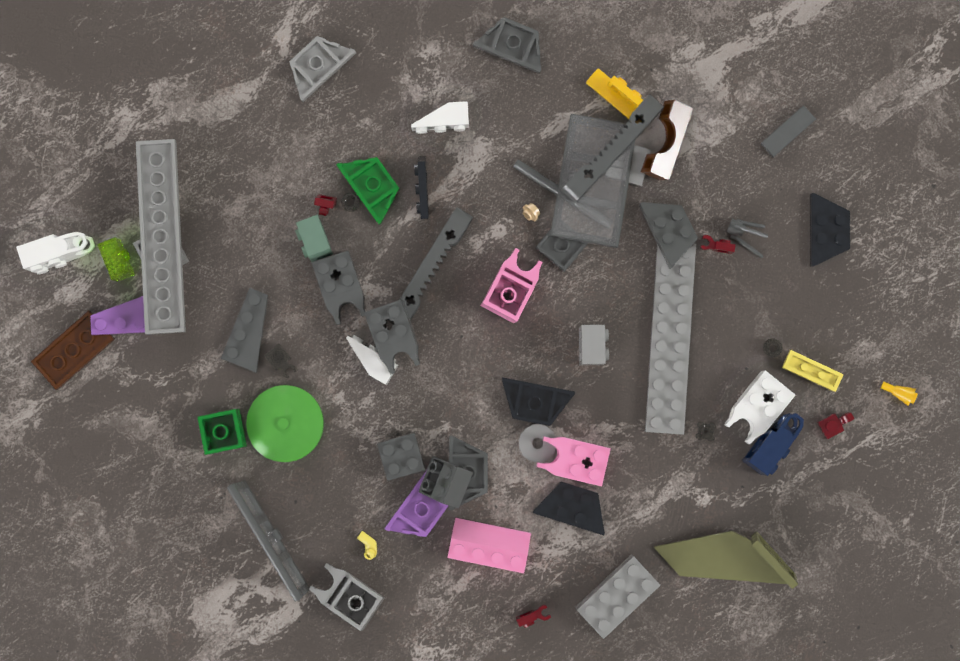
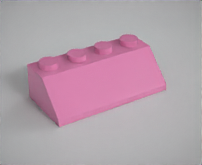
(489, 545)

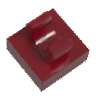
(325, 202)

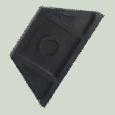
(827, 229)
(534, 401)
(574, 507)

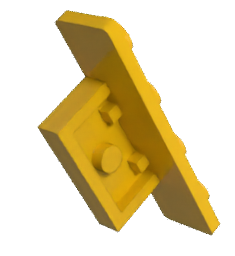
(615, 92)

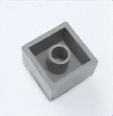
(592, 345)

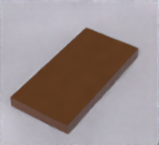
(70, 352)

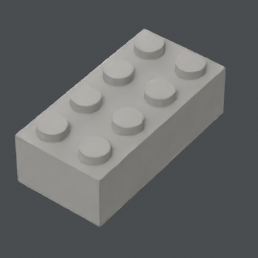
(617, 596)

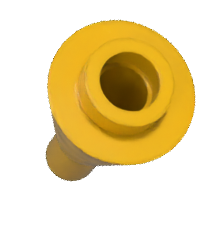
(904, 394)

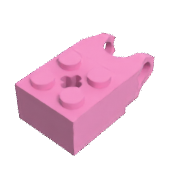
(516, 283)
(570, 457)

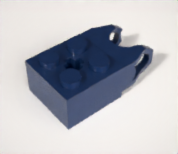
(773, 445)

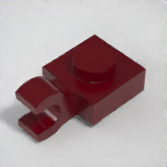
(722, 245)
(832, 424)
(528, 618)

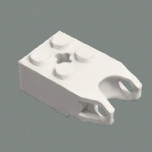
(53, 251)
(756, 411)

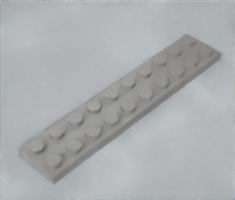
(160, 237)
(670, 344)

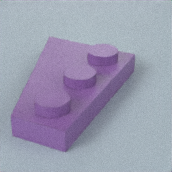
(120, 319)

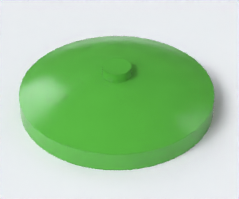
(285, 423)

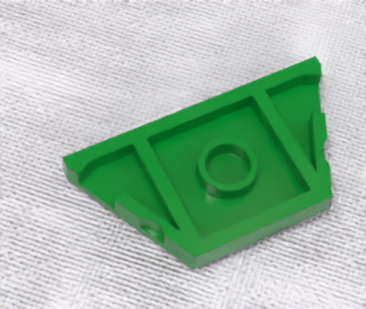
(371, 184)

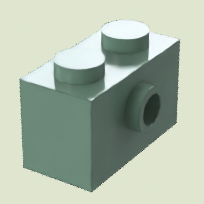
(314, 238)

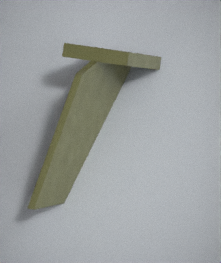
(728, 558)

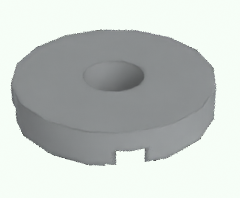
(526, 447)

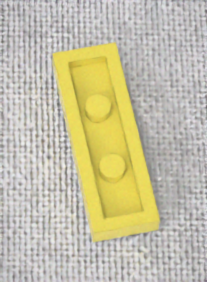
(812, 371)

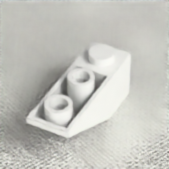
(449, 116)
(370, 359)

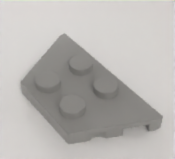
(317, 64)

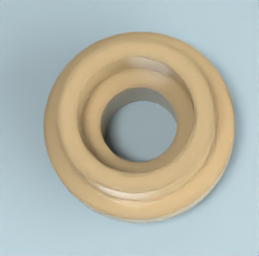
(531, 212)

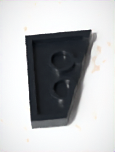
(421, 187)

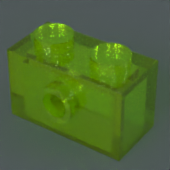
(116, 259)

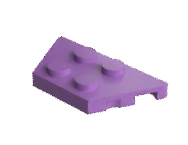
(416, 514)

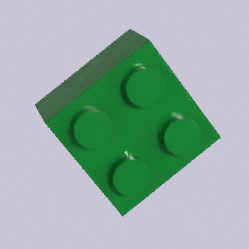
(222, 431)

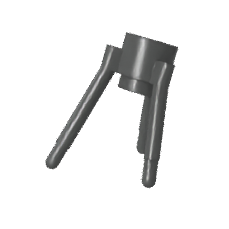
(737, 228)

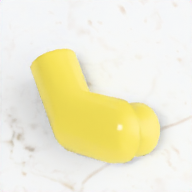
(370, 545)

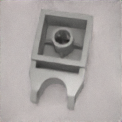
(341, 596)

